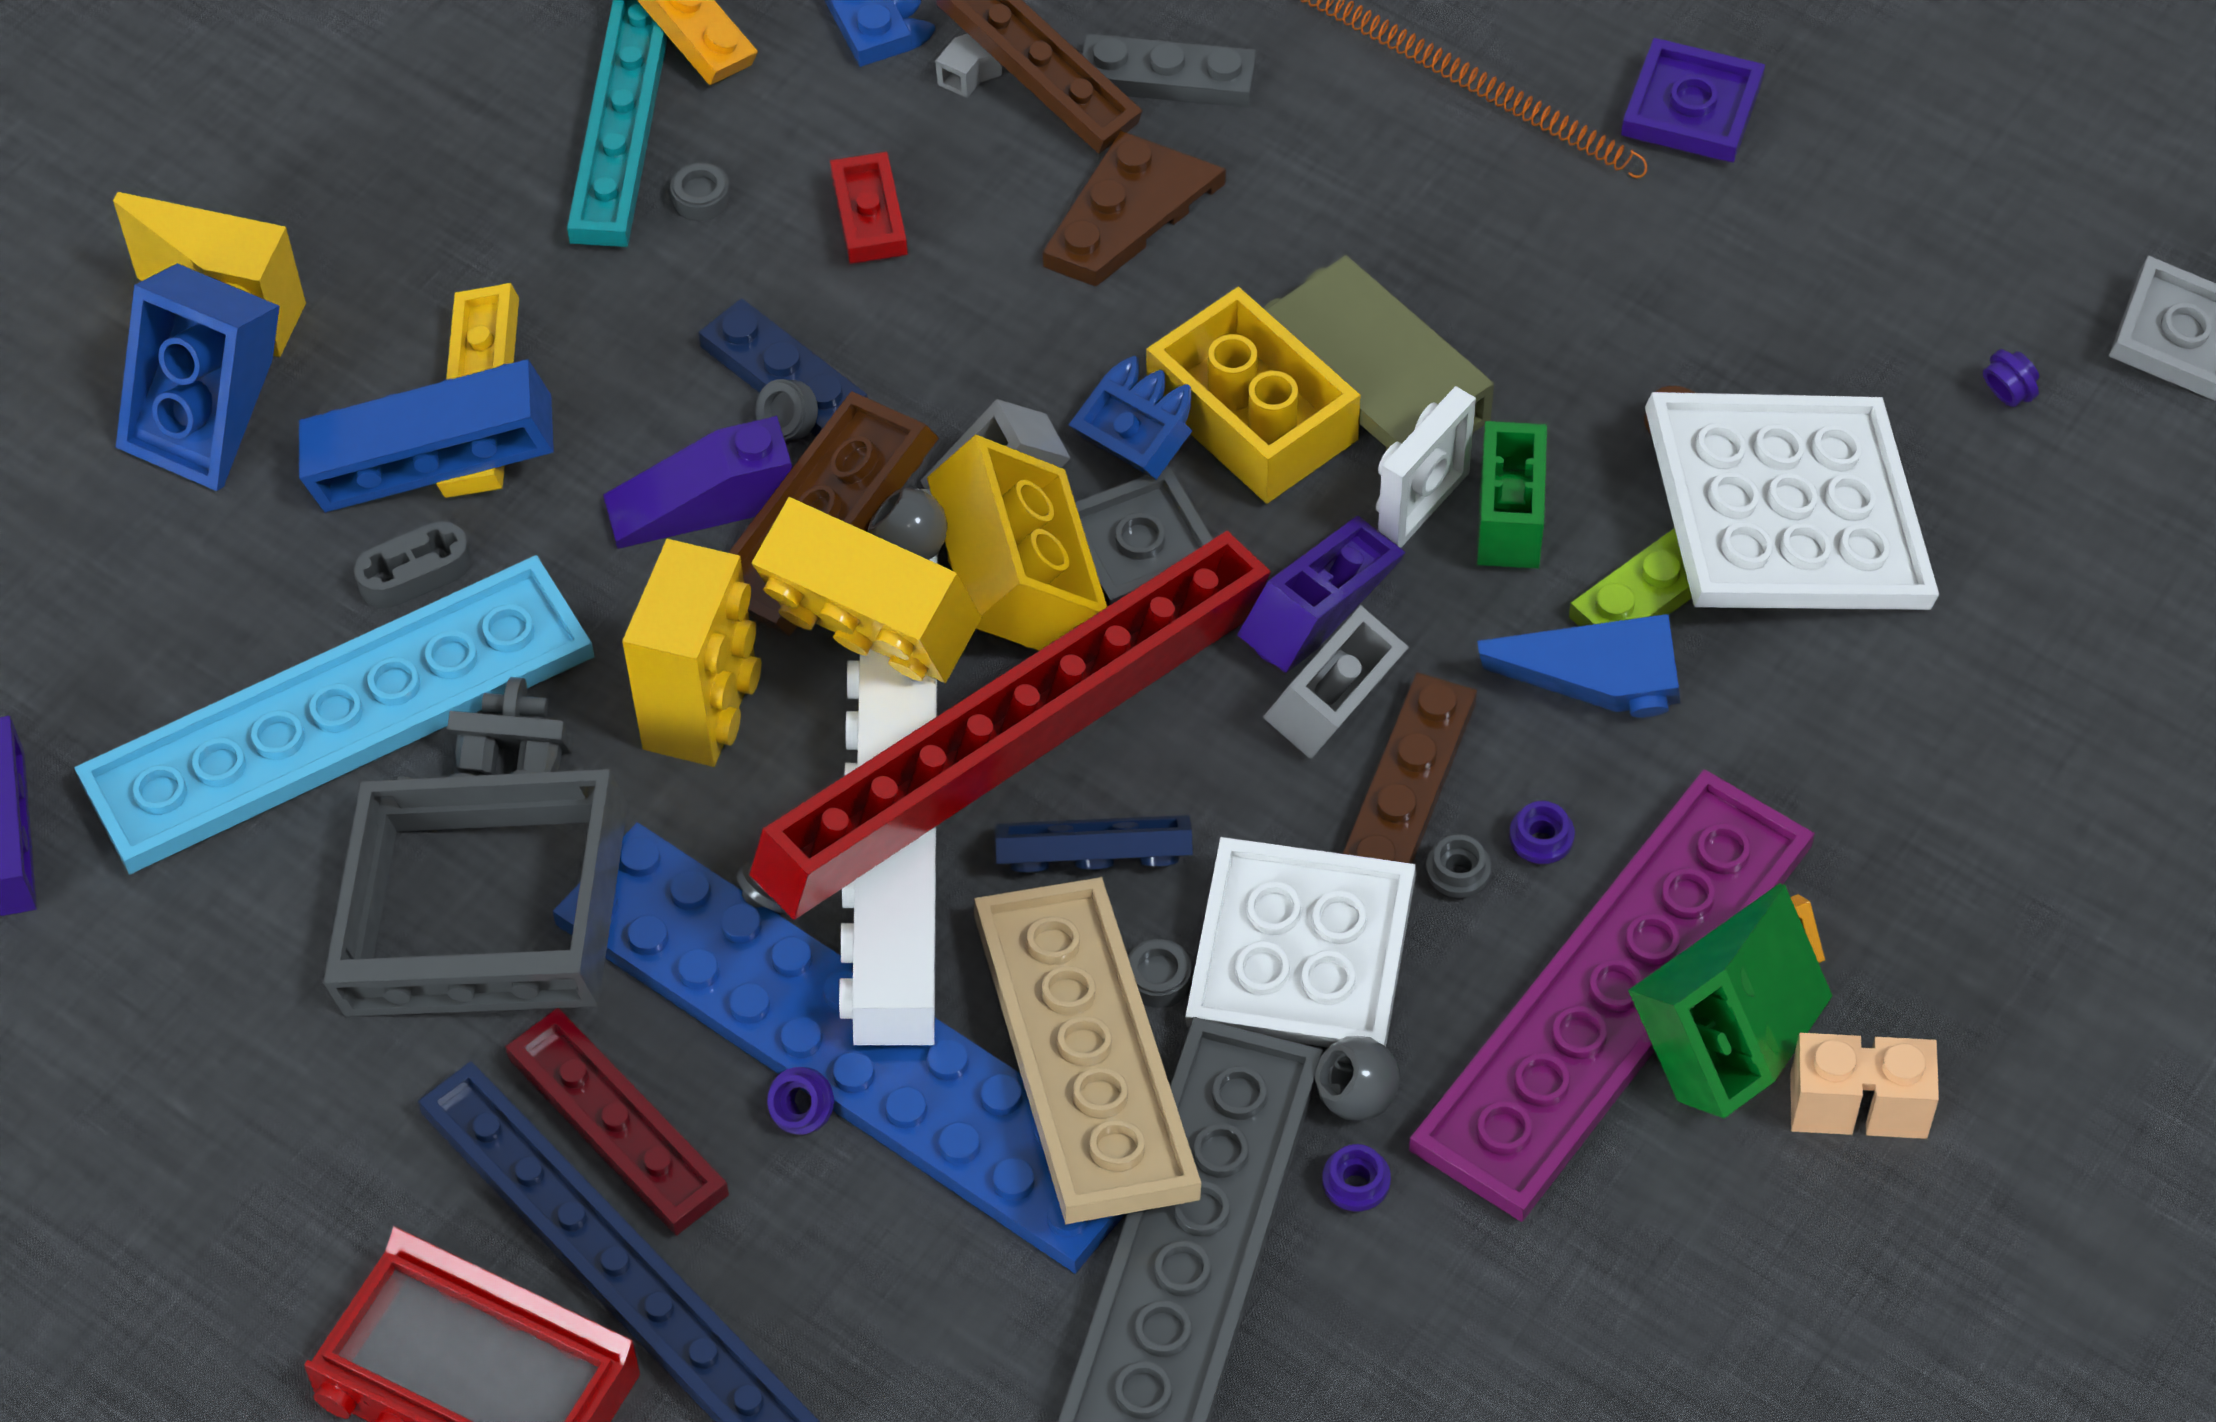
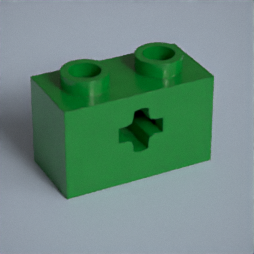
(1512, 494)

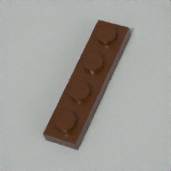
(1048, 67)
(1412, 770)

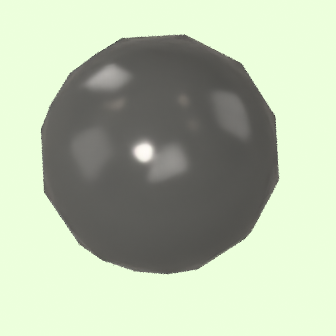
(911, 522)
(1357, 1078)

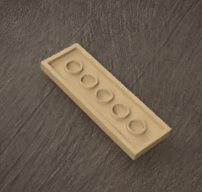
(1086, 1051)

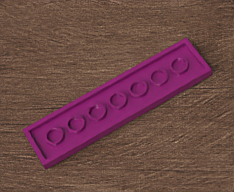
(1576, 1031)

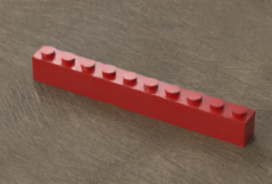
(1005, 726)

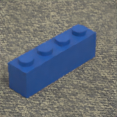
(426, 436)

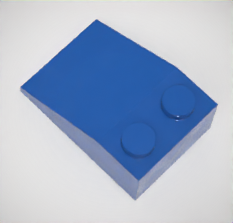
(193, 372)

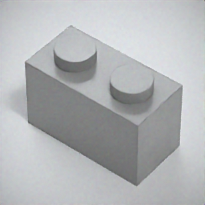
(1335, 682)

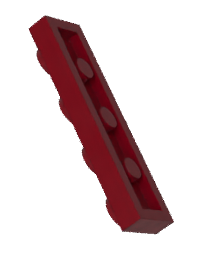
(617, 1121)

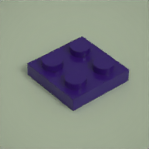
(1693, 100)

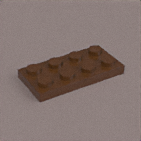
(844, 472)

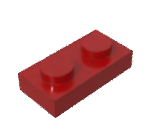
(868, 207)

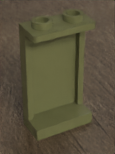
(1378, 349)

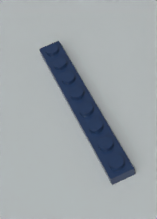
(607, 1253)

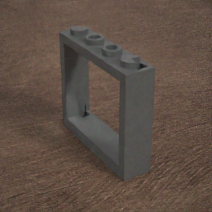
(487, 980)

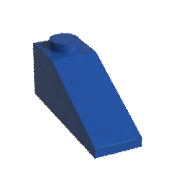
(1604, 664)

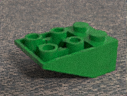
(1734, 1005)

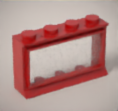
(465, 1346)

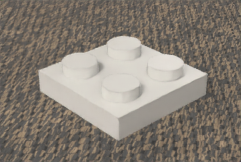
(1425, 466)

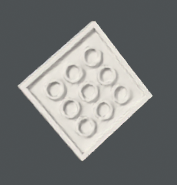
(1790, 502)

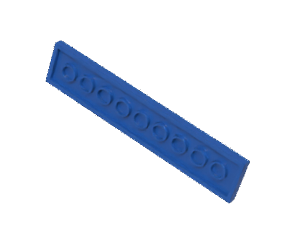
(778, 1000)

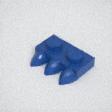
(879, 27)
(1135, 417)

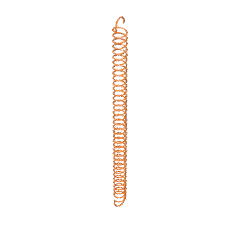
(1462, 74)

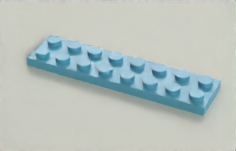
(331, 714)

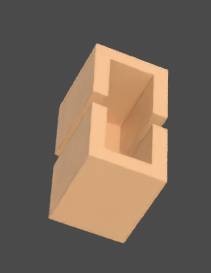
(1835, 1070)

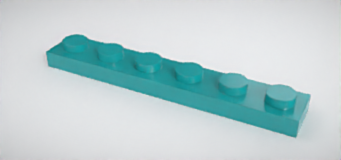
(618, 128)

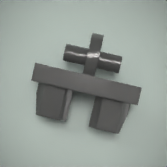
(481, 735)

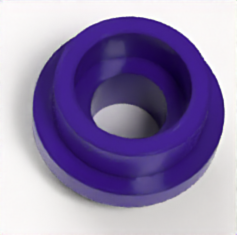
(2012, 377)
(1542, 818)
(782, 1100)
(1357, 1161)

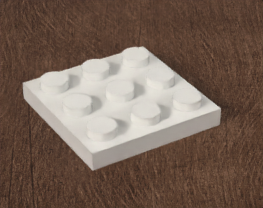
(1301, 943)

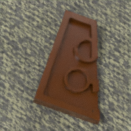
(1125, 203)

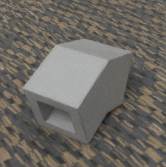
(965, 66)

